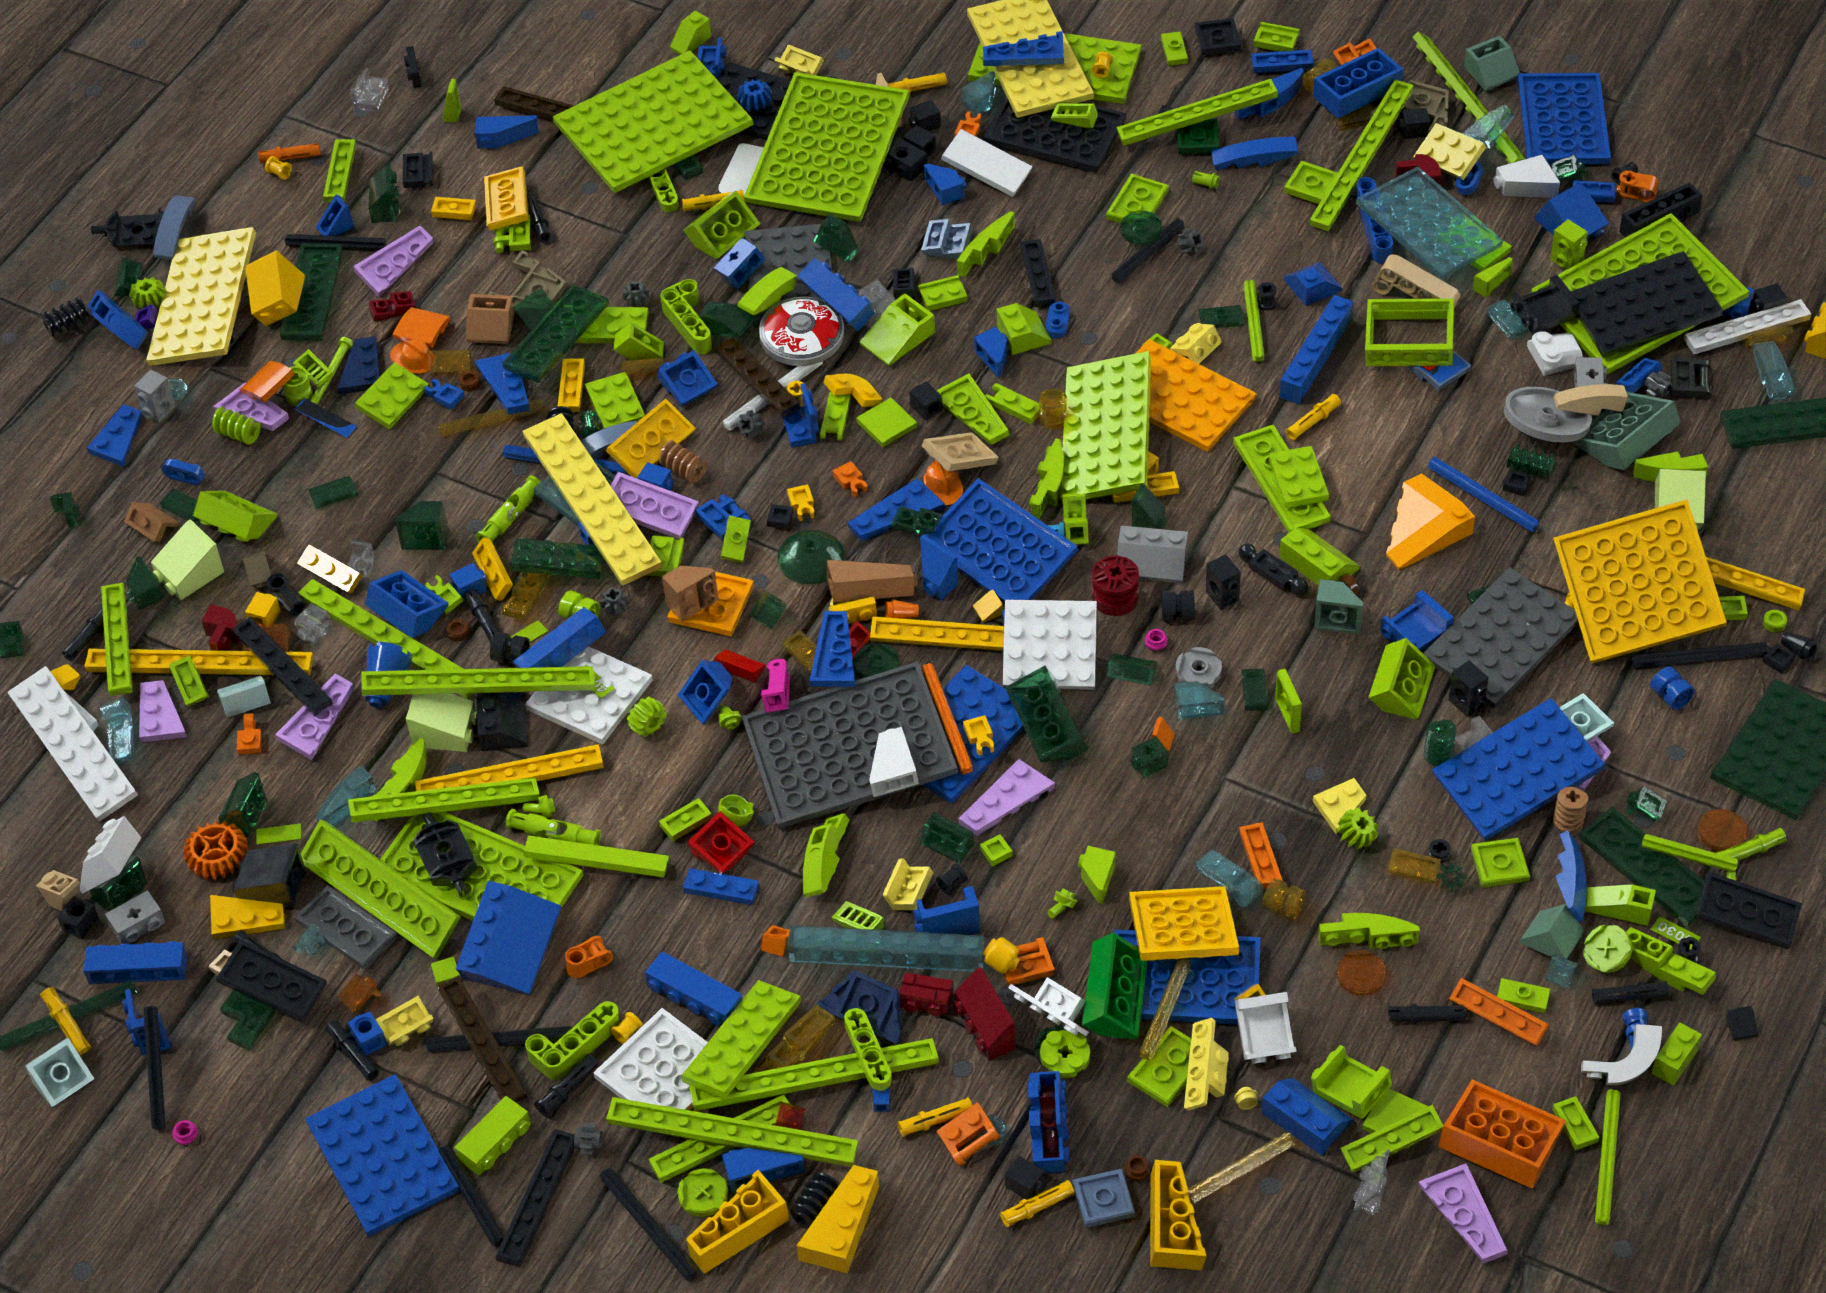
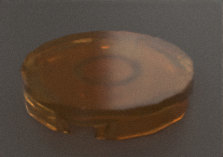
(1721, 829)
(1361, 973)

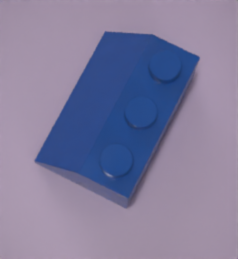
(405, 603)
(1304, 1114)

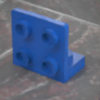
(801, 424)
(136, 1026)

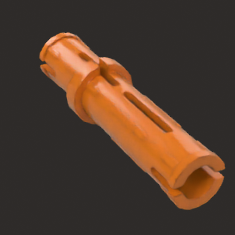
(290, 152)

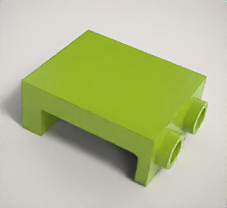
(1350, 1083)

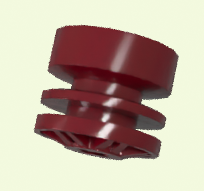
(1115, 585)

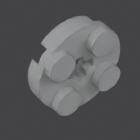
(1203, 657)

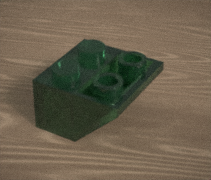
(383, 195)
(245, 804)
(121, 887)

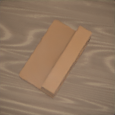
(149, 520)

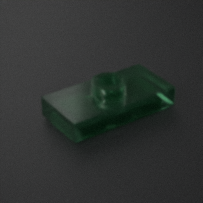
(1222, 316)

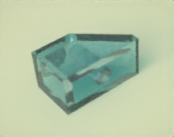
(980, 94)
(1197, 700)

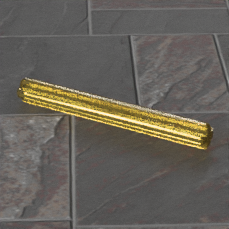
(487, 419)
(1165, 1009)
(1241, 1167)

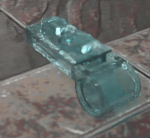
(120, 730)
(1244, 886)

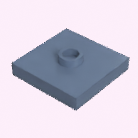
(1103, 1198)

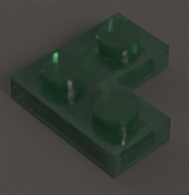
(250, 1016)

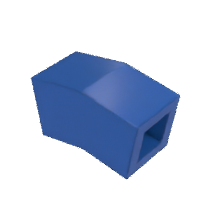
(881, 1100)

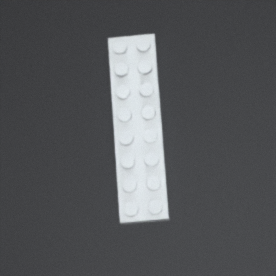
(72, 744)

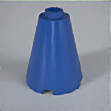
(385, 657)

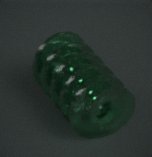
(1531, 460)
(1439, 741)

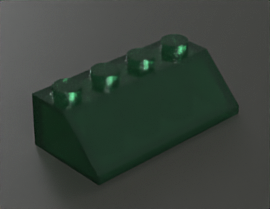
(1046, 716)

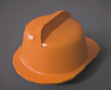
(411, 355)
(943, 483)

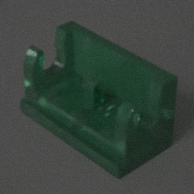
(947, 838)

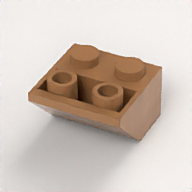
(489, 319)
(689, 590)

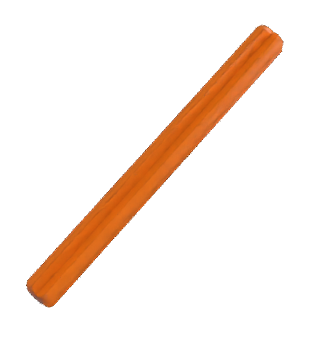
(947, 719)

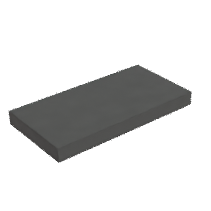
(346, 927)

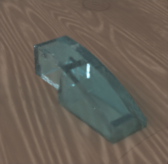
(1490, 126)
(1773, 370)
(355, 785)

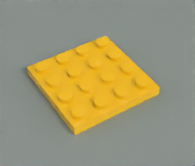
(1183, 923)

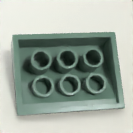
(1624, 436)

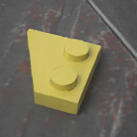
(1339, 799)

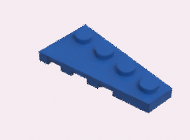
(503, 383)

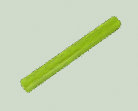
(1254, 321)

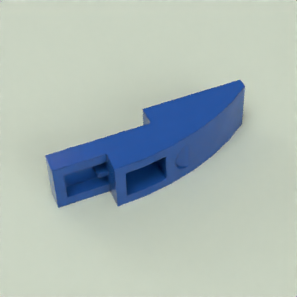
(1287, 87)
(117, 320)

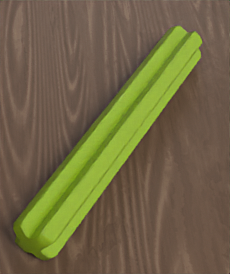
(1689, 853)

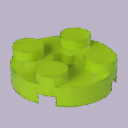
(1060, 1041)

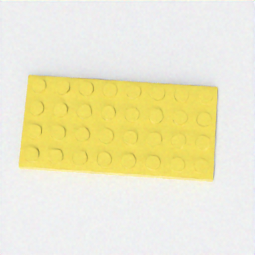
(1030, 87)
(201, 297)

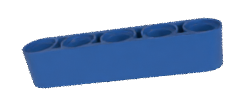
(1378, 238)

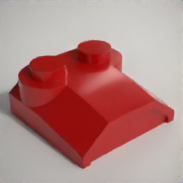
(720, 843)

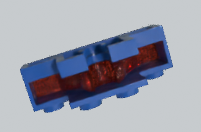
(1048, 1121)

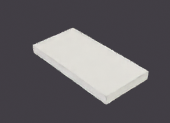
(986, 163)

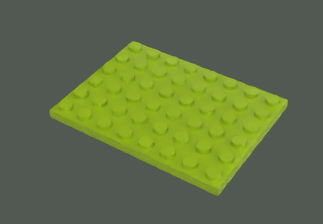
(652, 121)
(827, 146)
(1645, 246)

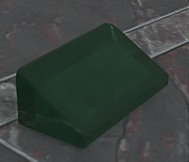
(127, 274)
(1131, 669)

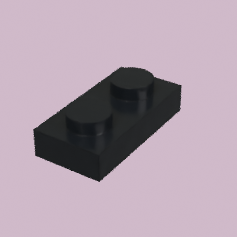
(413, 72)

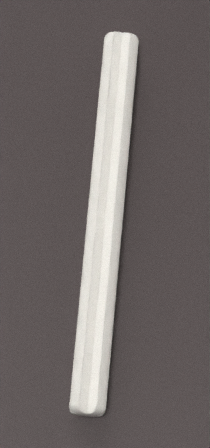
(758, 402)

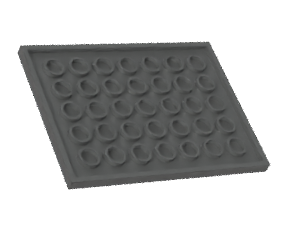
(825, 743)

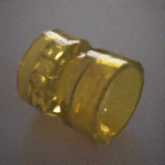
(1320, 68)
(1052, 408)
(1276, 894)

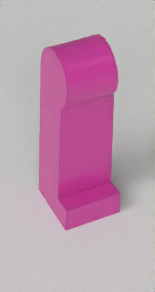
(777, 694)

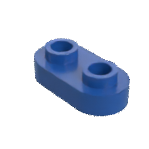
(1471, 181)
(1057, 319)
(183, 471)

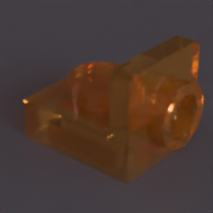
(358, 992)

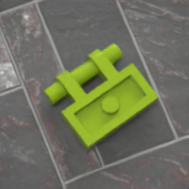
(518, 238)

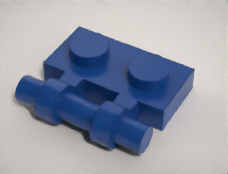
(715, 514)

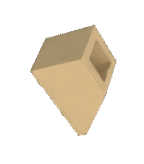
(58, 889)

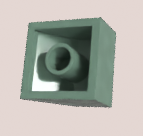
(1337, 608)

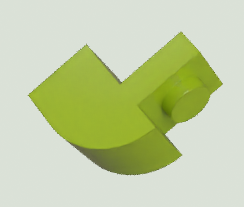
(1075, 518)

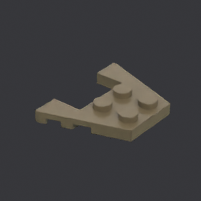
(1428, 97)
(537, 277)

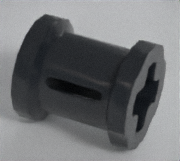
(1266, 299)
(951, 879)
(1691, 954)

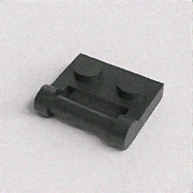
(1683, 378)

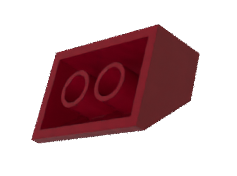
(985, 1015)

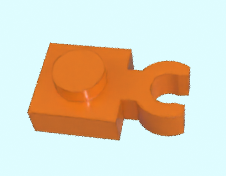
(971, 125)
(850, 476)

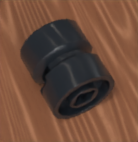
(1178, 605)
(506, 648)

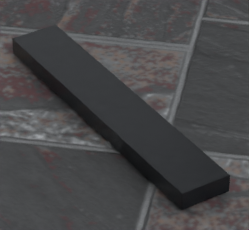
(282, 666)
(536, 1199)

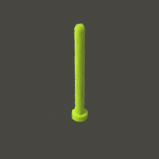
(345, 344)

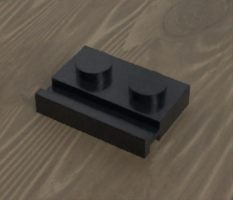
(417, 170)

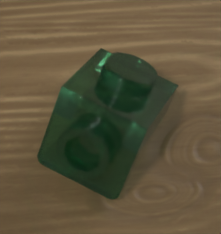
(66, 503)

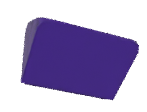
(147, 316)

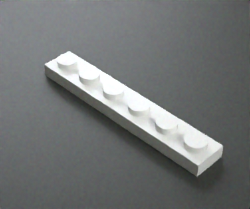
(1745, 326)

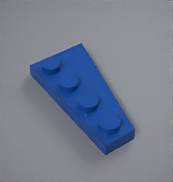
(1024, 52)
(880, 516)
(833, 653)

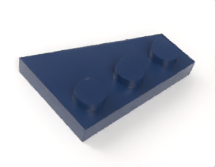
(361, 367)

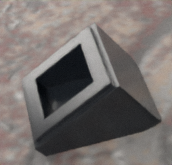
(1742, 1023)

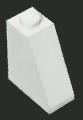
(1527, 179)
(892, 764)

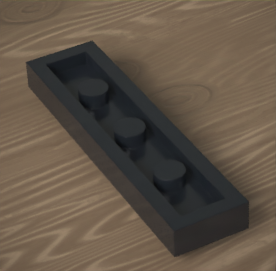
(1037, 272)

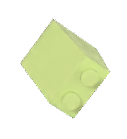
(1680, 485)
(187, 561)
(442, 721)

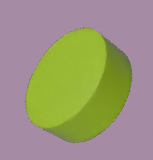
(1775, 621)

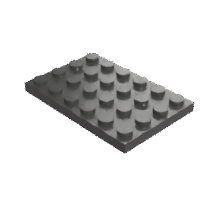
(786, 248)
(1504, 634)

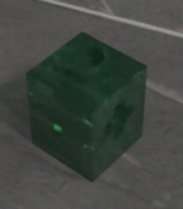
(1149, 757)

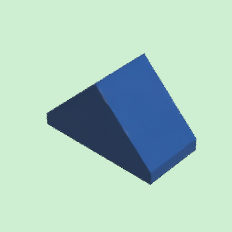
(335, 218)

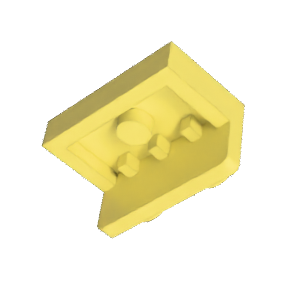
(798, 61)
(1197, 342)
(906, 886)
(405, 1021)

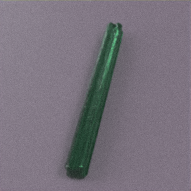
(76, 1011)

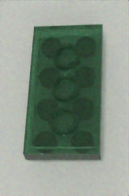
(556, 558)

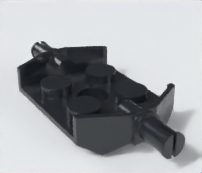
(122, 229)
(449, 867)

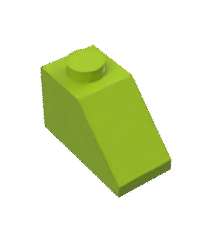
(691, 33)
(637, 343)
(1097, 870)

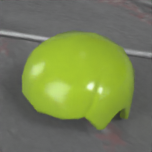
(736, 809)

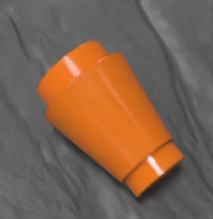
(901, 610)

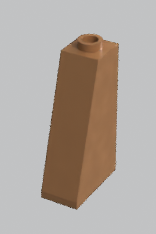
(863, 580)

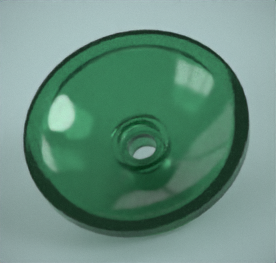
(806, 554)

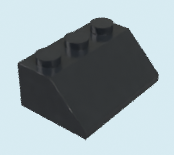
(501, 720)

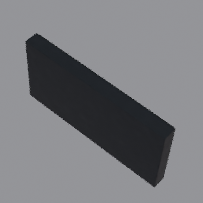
(1748, 910)
(271, 981)

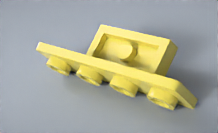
(1206, 1066)

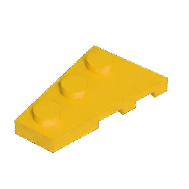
(236, 914)

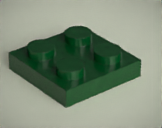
(1198, 137)

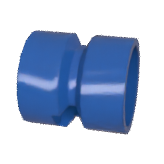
(1673, 689)

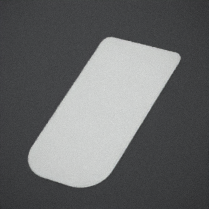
(740, 168)

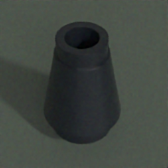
(1800, 645)

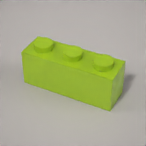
(493, 1136)

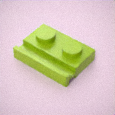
(1276, 37)
(942, 293)
(669, 552)

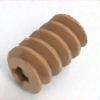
(682, 462)
(1570, 810)

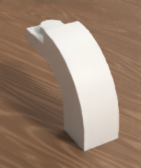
(1644, 1050)

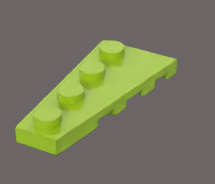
(971, 407)

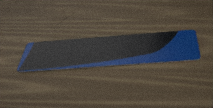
(325, 417)

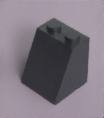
(271, 875)

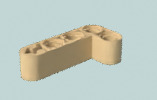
(1412, 281)

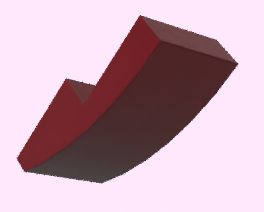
(388, 308)

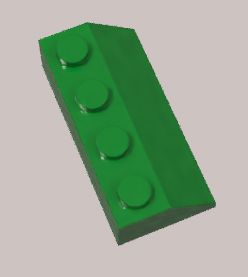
(1114, 988)

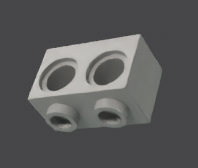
(154, 396)

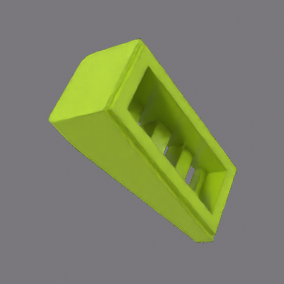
(452, 104)
(1082, 114)
(1492, 277)
(306, 360)
(875, 920)

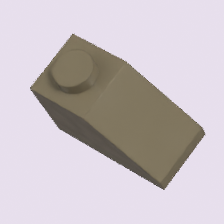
(257, 569)

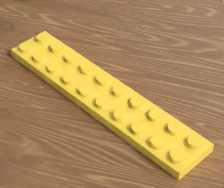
(592, 499)

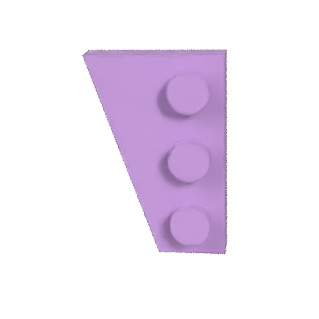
(158, 714)

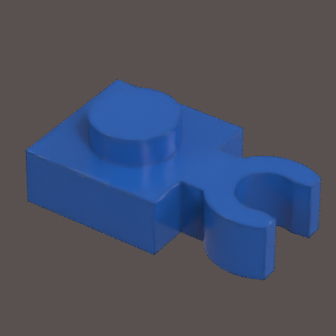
(445, 395)

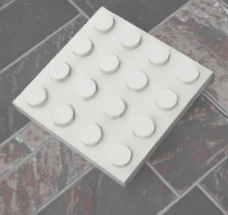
(1051, 635)
(583, 709)
(652, 1063)

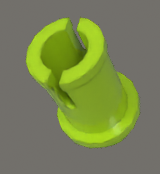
(1206, 179)

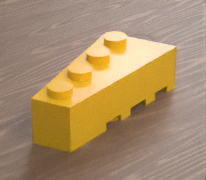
(738, 1223)
(839, 1225)
(1173, 1228)

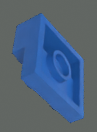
(686, 378)

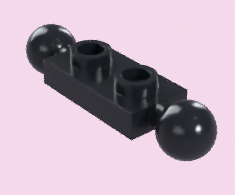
(1273, 569)

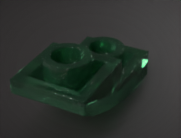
(916, 522)

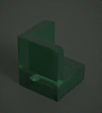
(768, 609)

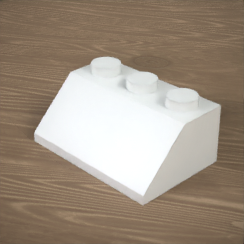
(109, 853)

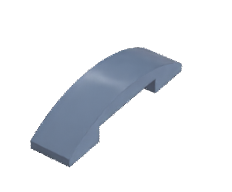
(171, 226)
(600, 440)

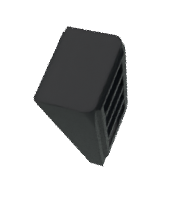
(905, 284)

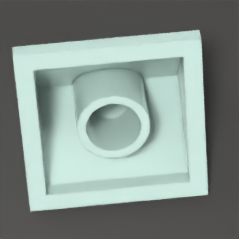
(244, 696)
(1586, 717)
(59, 1072)

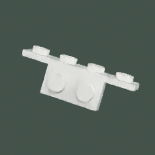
(1057, 1001)

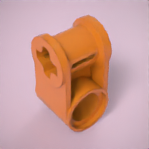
(1640, 186)
(588, 957)

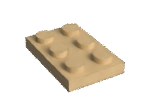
(960, 451)

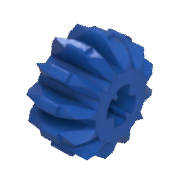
(754, 95)

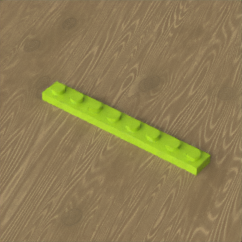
(1197, 112)
(443, 799)

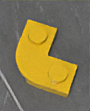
(852, 384)

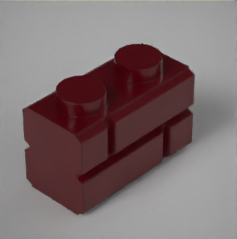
(926, 994)

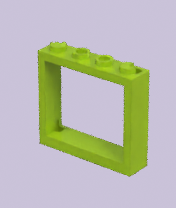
(1409, 353)

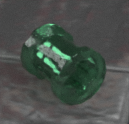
(588, 423)

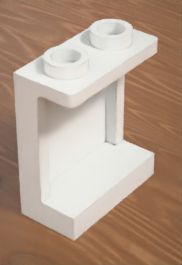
(1265, 1027)

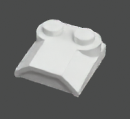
(1554, 352)

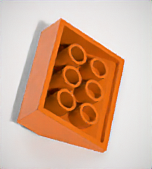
(1501, 1133)

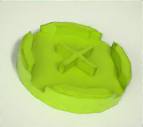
(1607, 948)
(702, 1192)

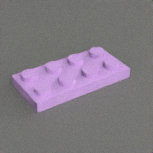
(655, 506)

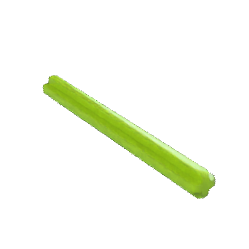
(1607, 1159)

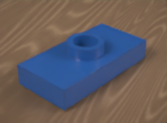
(1599, 190)
(1637, 375)

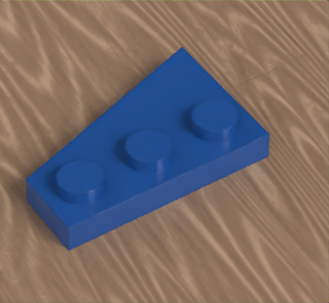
(116, 436)

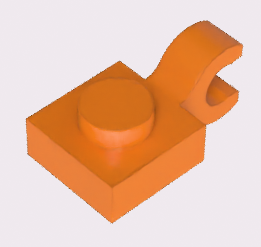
(250, 739)

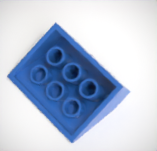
(508, 938)

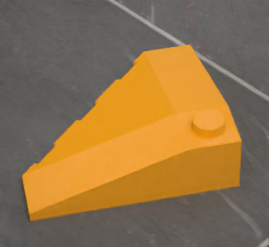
(1426, 522)

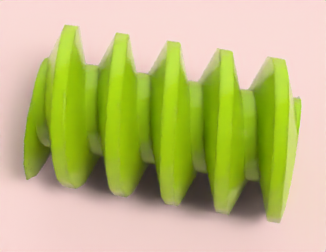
(236, 425)

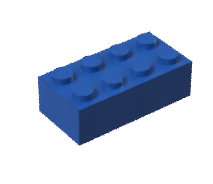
(1356, 82)

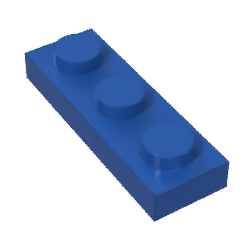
(1282, 61)
(721, 886)

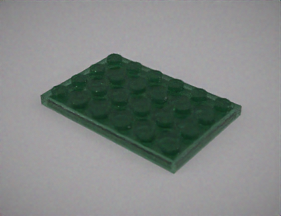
(1778, 751)

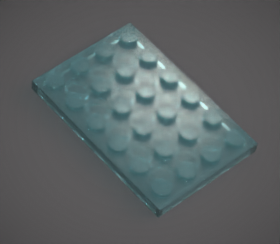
(1429, 222)

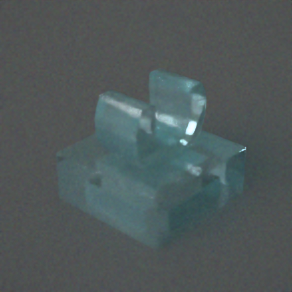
(307, 938)
(1560, 971)

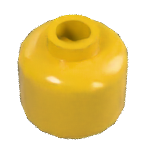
(1001, 955)

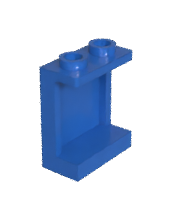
(1419, 623)
(951, 918)

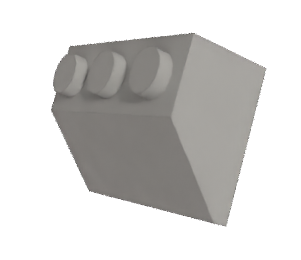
(1156, 552)

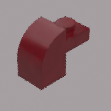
(1422, 161)
(219, 624)

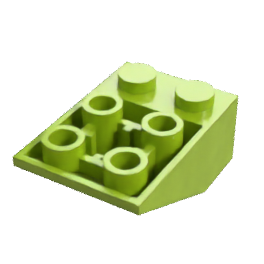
(899, 330)

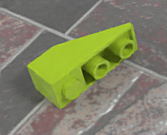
(1621, 902)

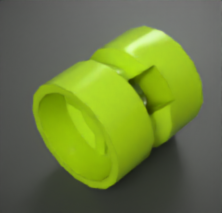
(298, 387)
(573, 602)

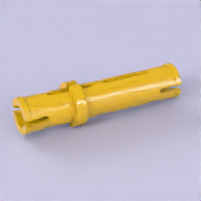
(921, 82)
(704, 202)
(1319, 412)
(60, 1013)
(907, 1126)
(1028, 1207)

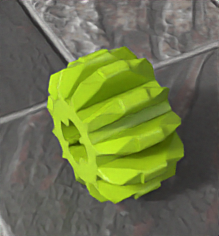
(147, 292)
(646, 716)
(1357, 828)

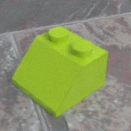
(1022, 328)

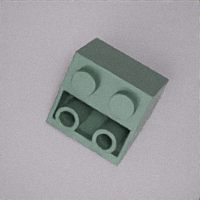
(1491, 63)

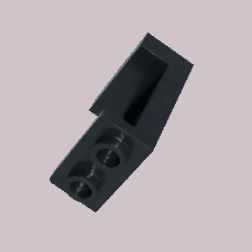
(1546, 306)

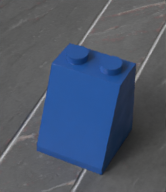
(1577, 207)

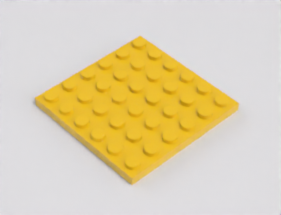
(1639, 581)

